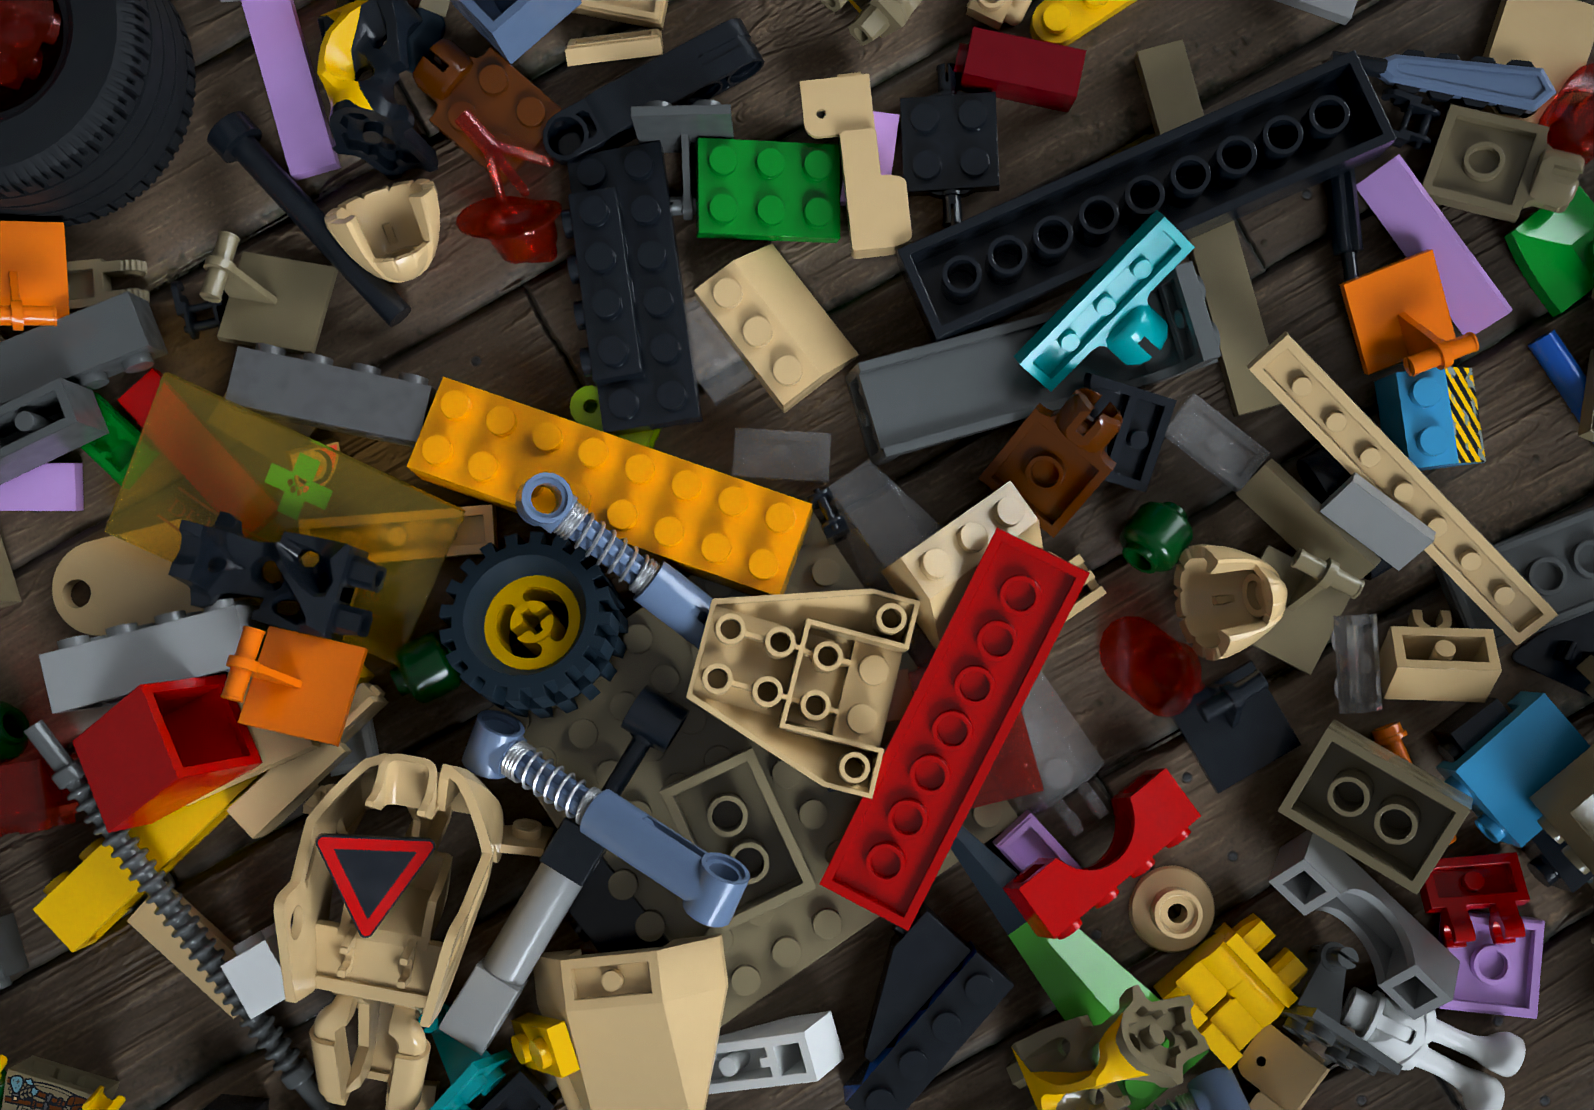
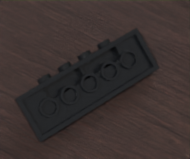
(630, 290)

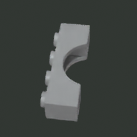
(1405, 956)

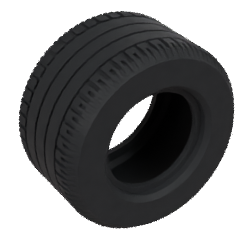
(103, 115)

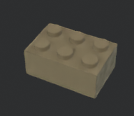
(1376, 806)
(736, 814)

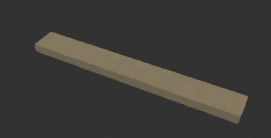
(1217, 253)

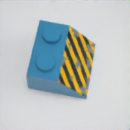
(1432, 417)

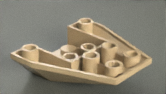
(807, 677)
(639, 1021)

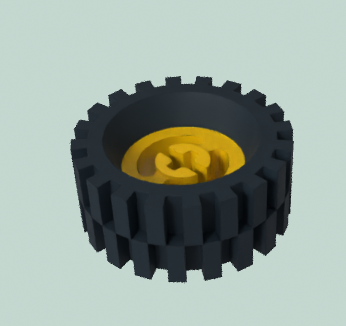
(506, 596)

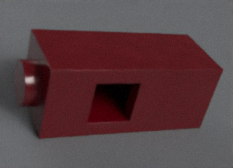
(1020, 69)

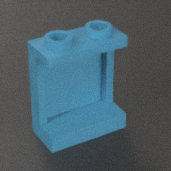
(1513, 765)

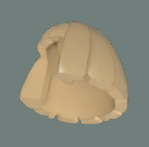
(390, 229)
(1226, 599)

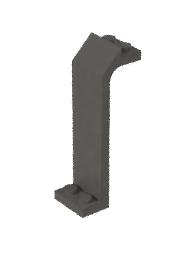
(978, 385)

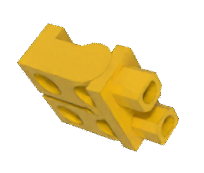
(1233, 986)

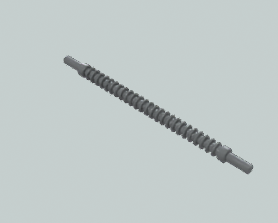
(70, 775)

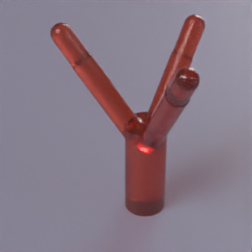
(492, 152)

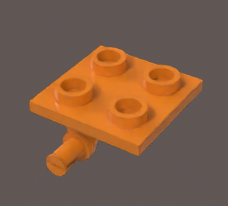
(32, 274)
(1404, 317)
(297, 684)

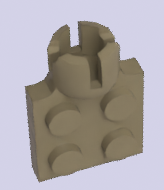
(1499, 166)

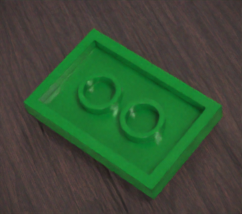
(767, 190)

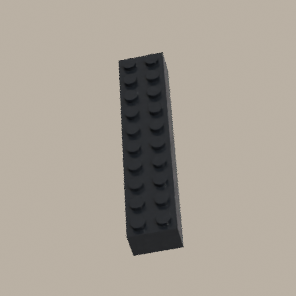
(1191, 175)

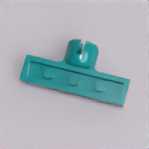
(1110, 307)

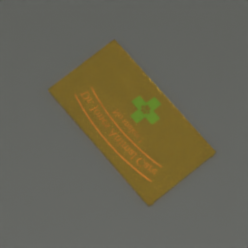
(218, 456)

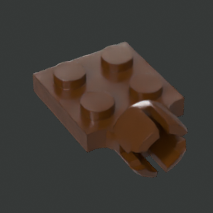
(492, 91)
(1058, 458)

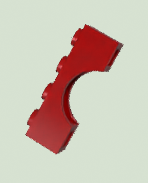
(1147, 818)

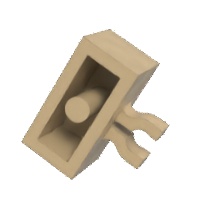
(1438, 661)

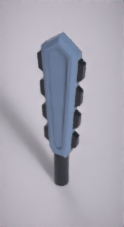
(1476, 83)

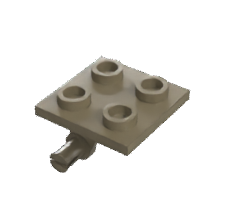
(268, 298)
(1311, 603)

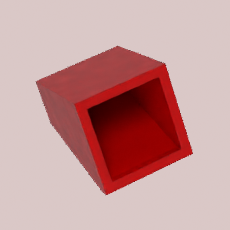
(164, 750)

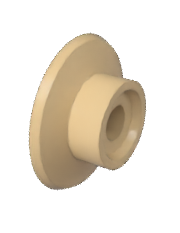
(1154, 897)

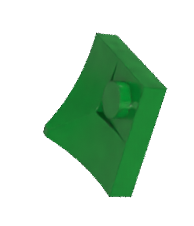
(1557, 252)

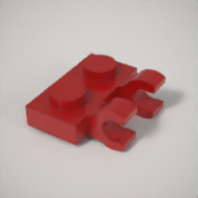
(1477, 883)

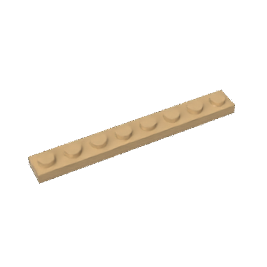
(1370, 453)

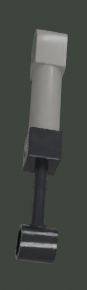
(563, 871)

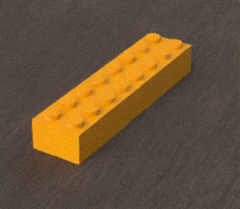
(655, 500)

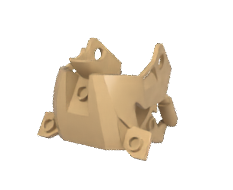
(399, 967)

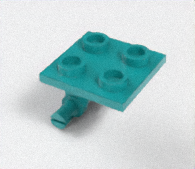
(466, 1069)

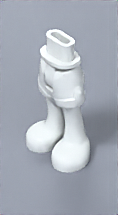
(1406, 1041)

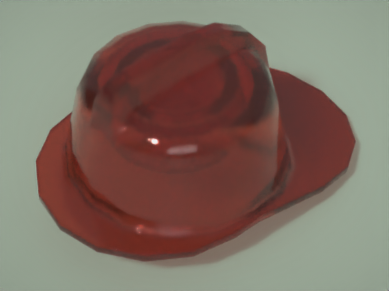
(1572, 115)
(517, 229)
(1150, 665)

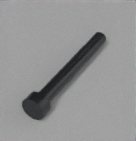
(238, 140)

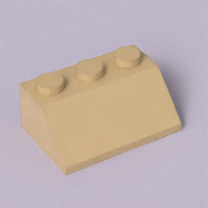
(775, 325)
(946, 561)

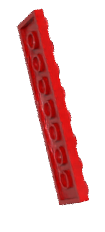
(954, 727)

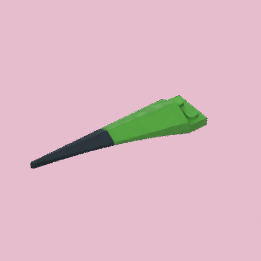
(1071, 970)

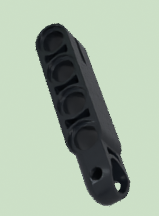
(680, 76)

